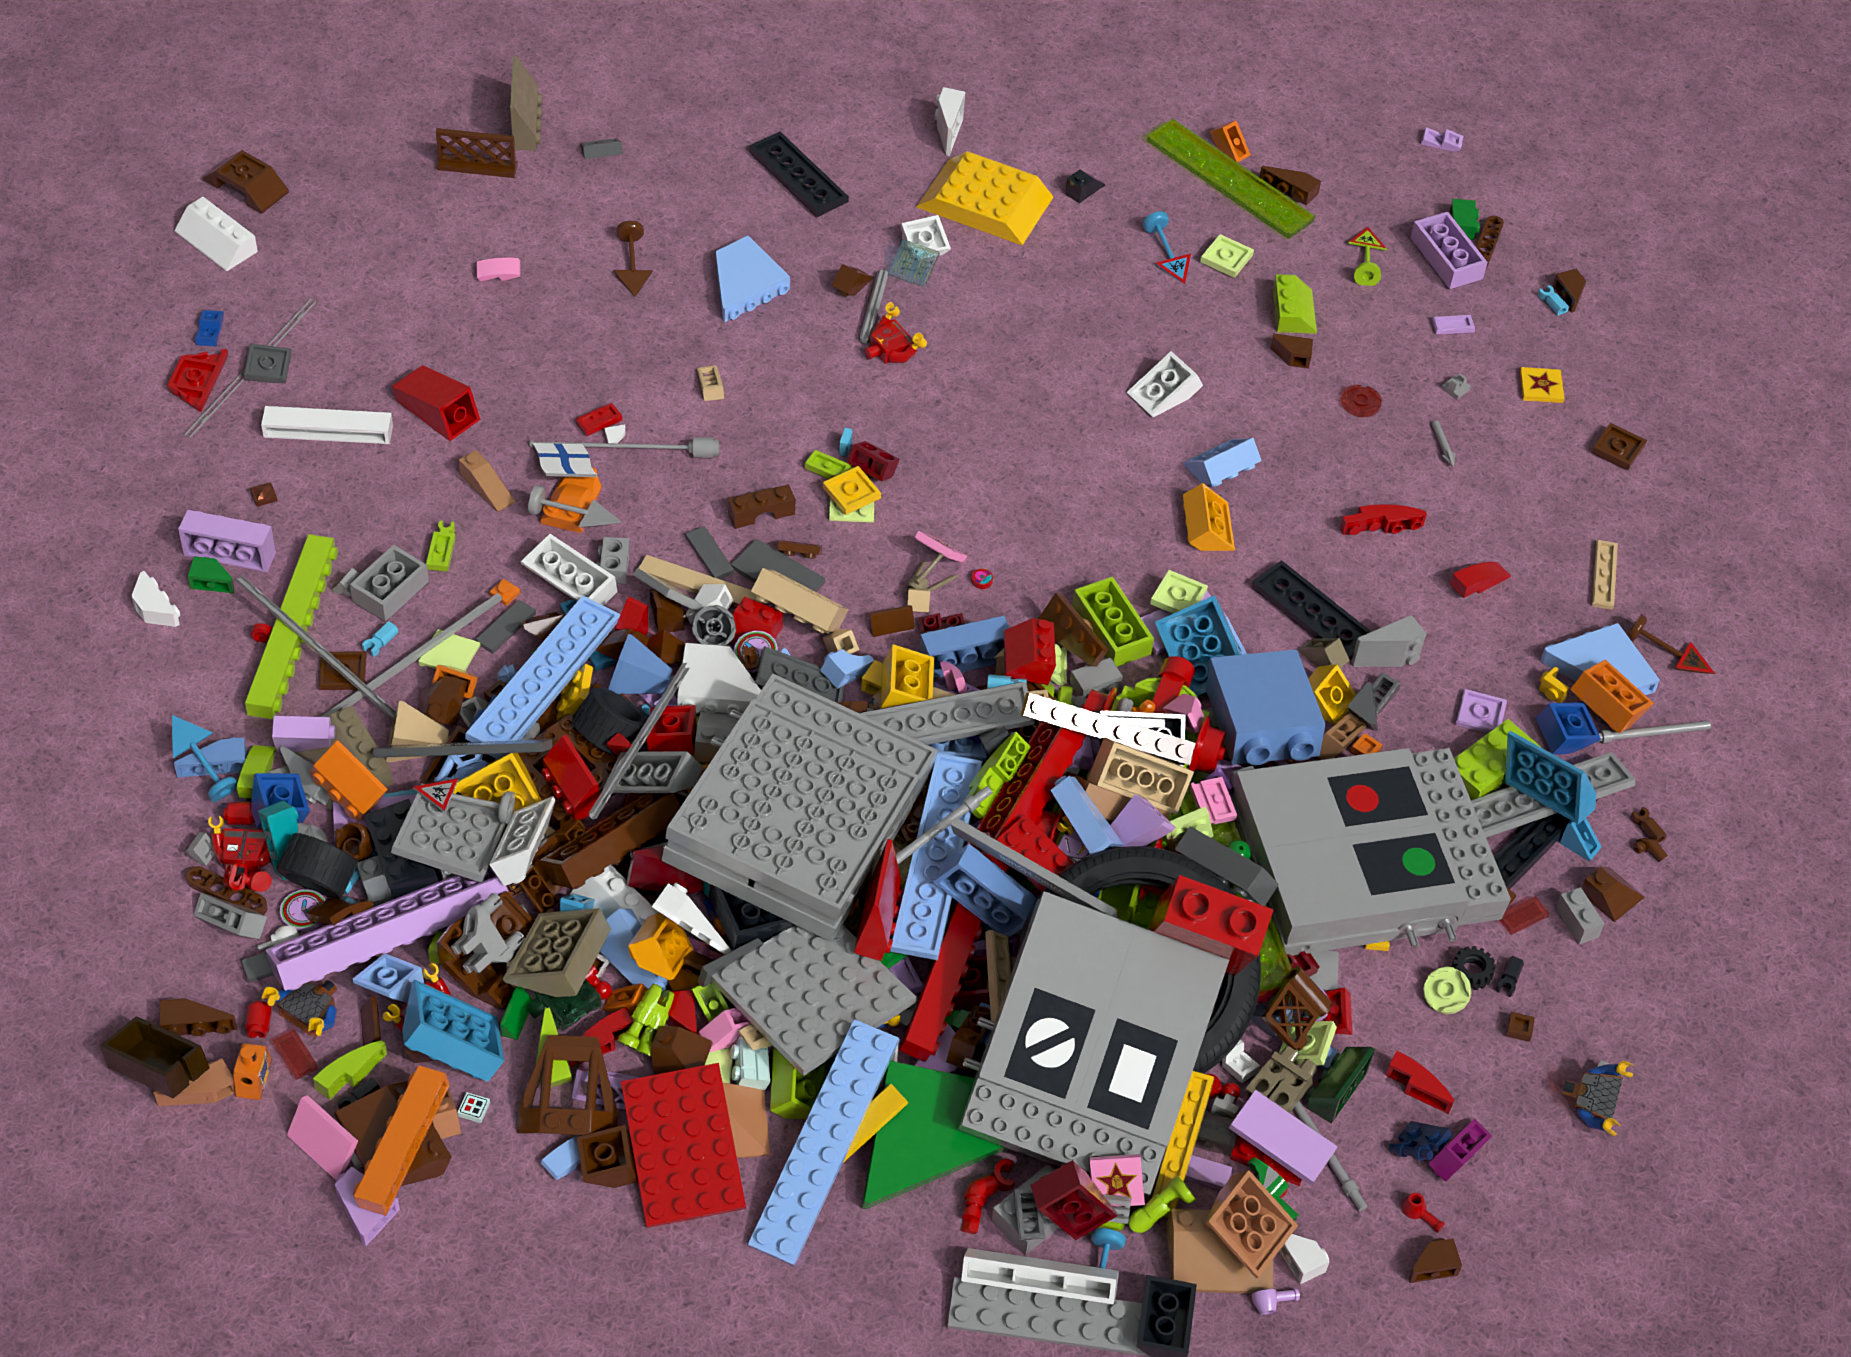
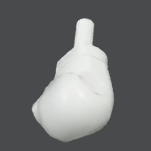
(281, 935)

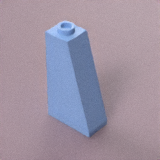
(1085, 816)
(615, 948)

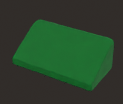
(515, 1014)

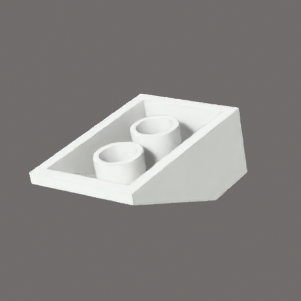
(949, 116)
(1165, 385)

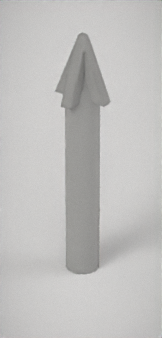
(1448, 455)

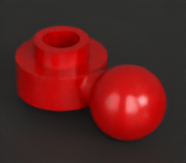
(601, 987)
(1228, 1088)

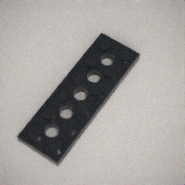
(795, 183)
(1312, 599)

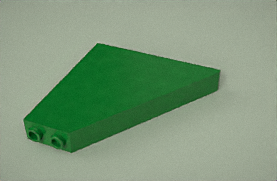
(923, 1136)

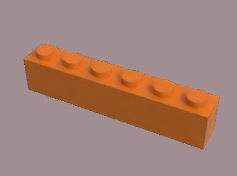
(401, 1140)

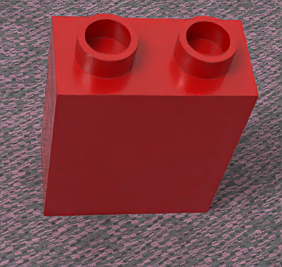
(1212, 921)

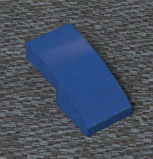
(210, 327)

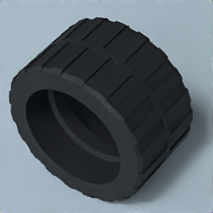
(605, 715)
(317, 865)

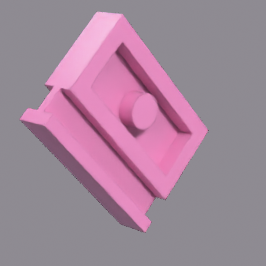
(1216, 798)

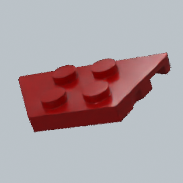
(196, 377)

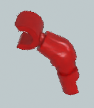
(980, 1190)

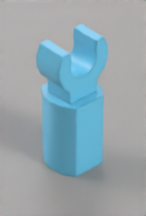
(1553, 300)
(380, 638)
(997, 681)

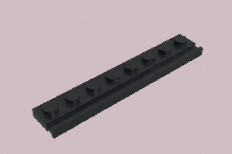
(1529, 846)

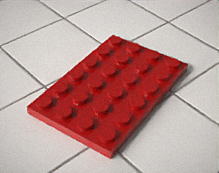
(683, 1145)

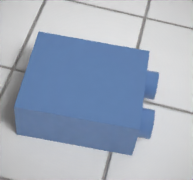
(1265, 707)

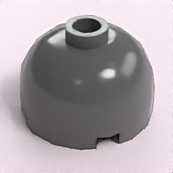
(720, 620)

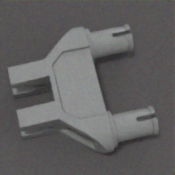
(484, 938)

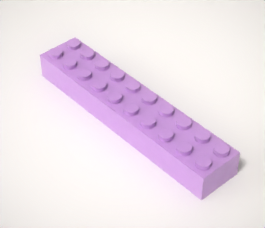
(378, 929)

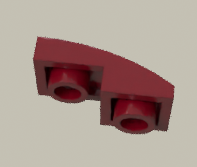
(935, 622)

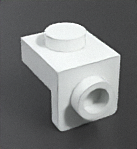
(1240, 1064)

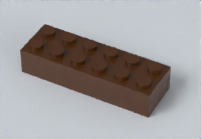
(610, 839)

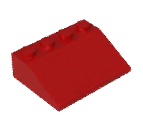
(880, 907)

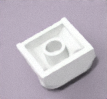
(927, 233)

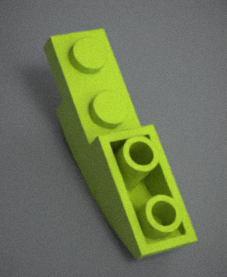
(998, 770)

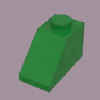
(209, 575)

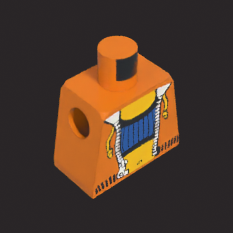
(254, 1064)

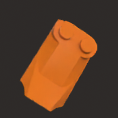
(573, 492)

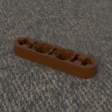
(1490, 244)
(225, 894)

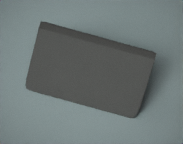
(602, 148)

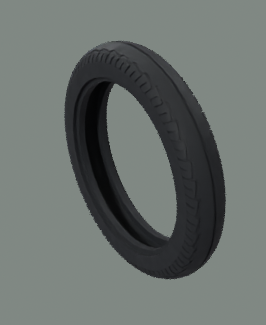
(1160, 869)

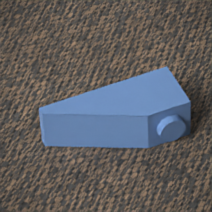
(223, 757)

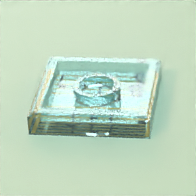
(913, 263)

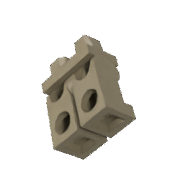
(1283, 1080)

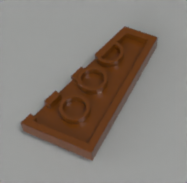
(1073, 631)

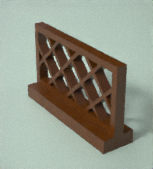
(476, 163)

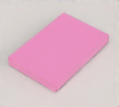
(322, 1137)

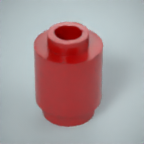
(238, 813)
(258, 1019)

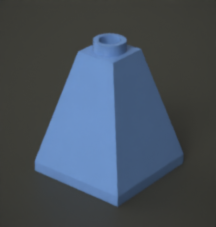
(639, 670)

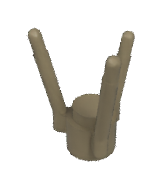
(920, 582)

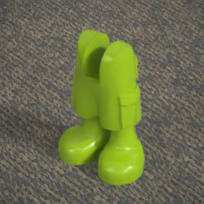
(650, 1012)
(1157, 1207)

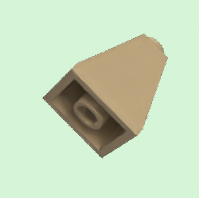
(414, 728)

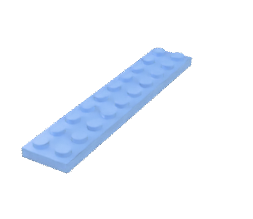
(545, 673)
(924, 903)
(823, 1142)

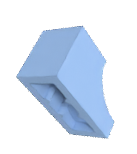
(844, 667)

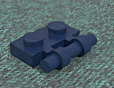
(1420, 1140)

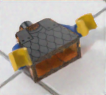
(307, 1007)
(1598, 1095)

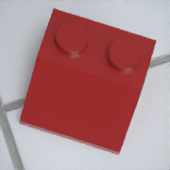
(756, 617)
(674, 730)

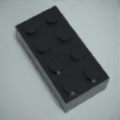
(400, 872)

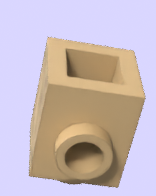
(841, 640)

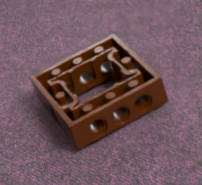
(596, 760)

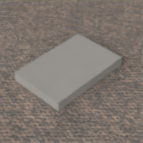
(667, 589)

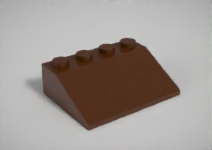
(367, 1123)

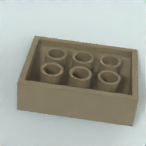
(525, 108)
(357, 740)
(559, 952)

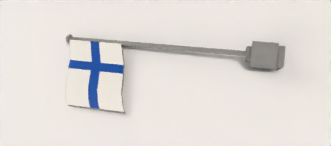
(574, 461)

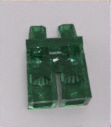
(566, 1009)

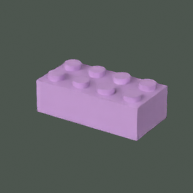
(1448, 250)
(227, 540)

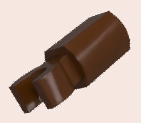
(1648, 825)

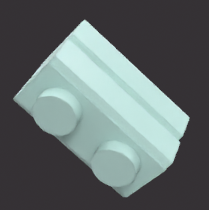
(750, 1066)

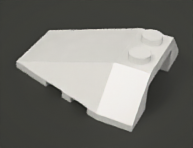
(681, 909)

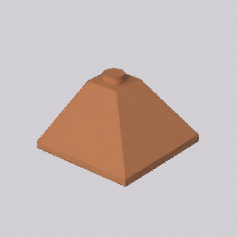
(747, 1120)
(1250, 1221)

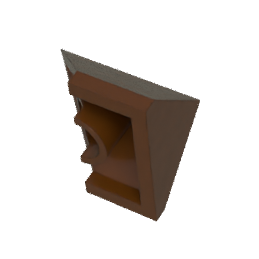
(666, 647)

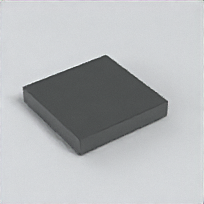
(267, 363)

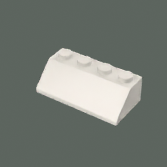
(216, 234)
(570, 571)
(521, 841)
(613, 893)

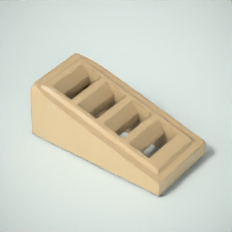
(710, 389)

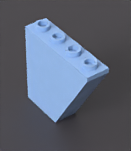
(747, 278)
(1591, 648)

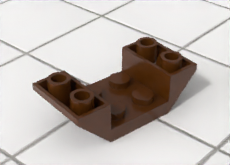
(251, 177)
(537, 883)

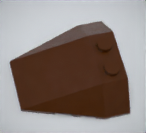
(489, 983)

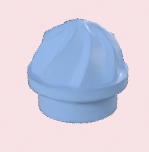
(506, 673)

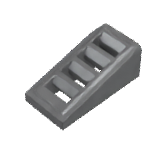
(1388, 682)
(1027, 1193)

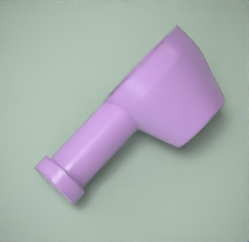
(1266, 1300)

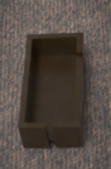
(154, 1057)

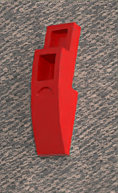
(1385, 516)

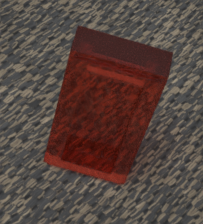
(1524, 915)
(295, 1054)

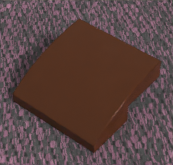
(334, 909)

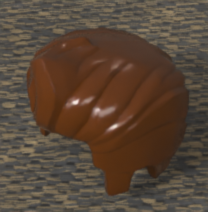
(355, 840)

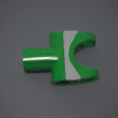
(1273, 1183)

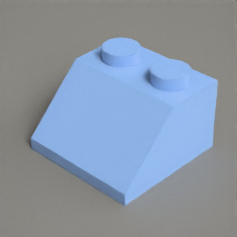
(390, 977)

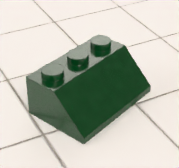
(1339, 1082)

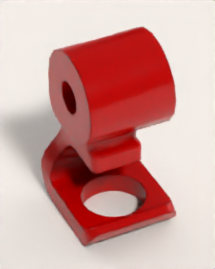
(255, 880)

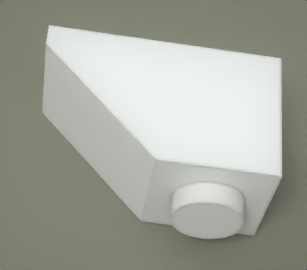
(1304, 1258)

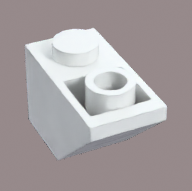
(711, 595)

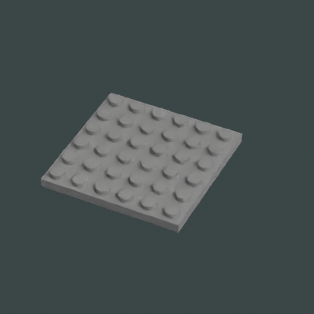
(810, 991)

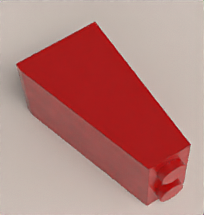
(438, 401)

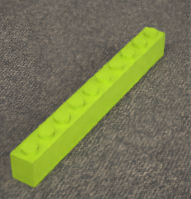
(284, 645)

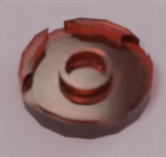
(1354, 401)

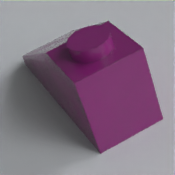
(1460, 1150)

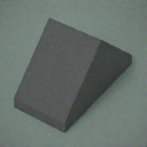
(1364, 706)

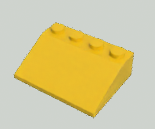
(498, 777)

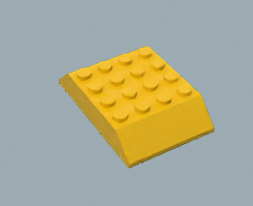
(988, 197)

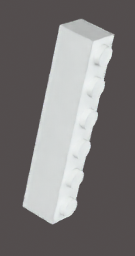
(327, 425)
(1040, 1276)

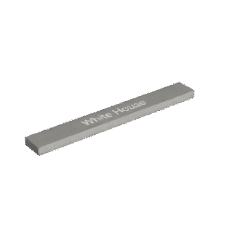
(1029, 867)

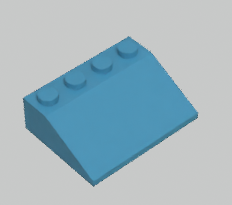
(1197, 636)
(1548, 779)
(452, 1032)

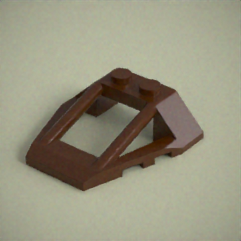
(568, 1121)

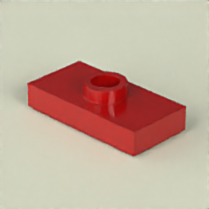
(599, 419)

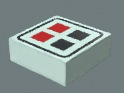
(473, 1107)

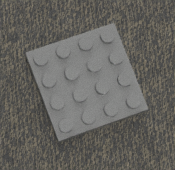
(452, 841)

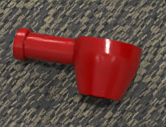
(1418, 1211)

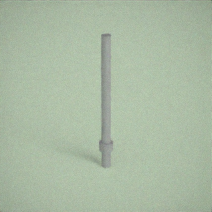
(1608, 735)
(969, 804)
(1349, 1186)

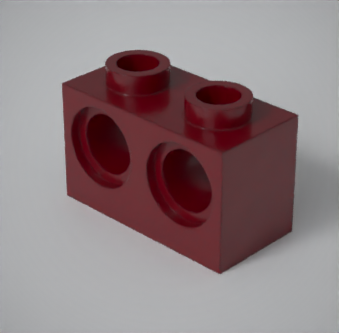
(873, 460)

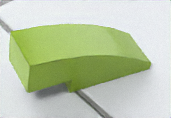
(257, 761)
(349, 1069)

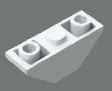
(152, 603)

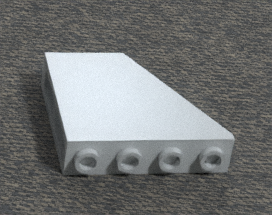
(715, 680)

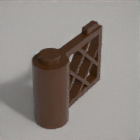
(1304, 996)

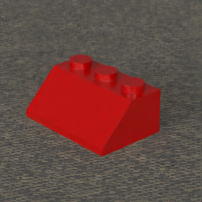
(1030, 651)
(570, 779)

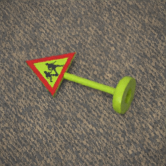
(1367, 272)

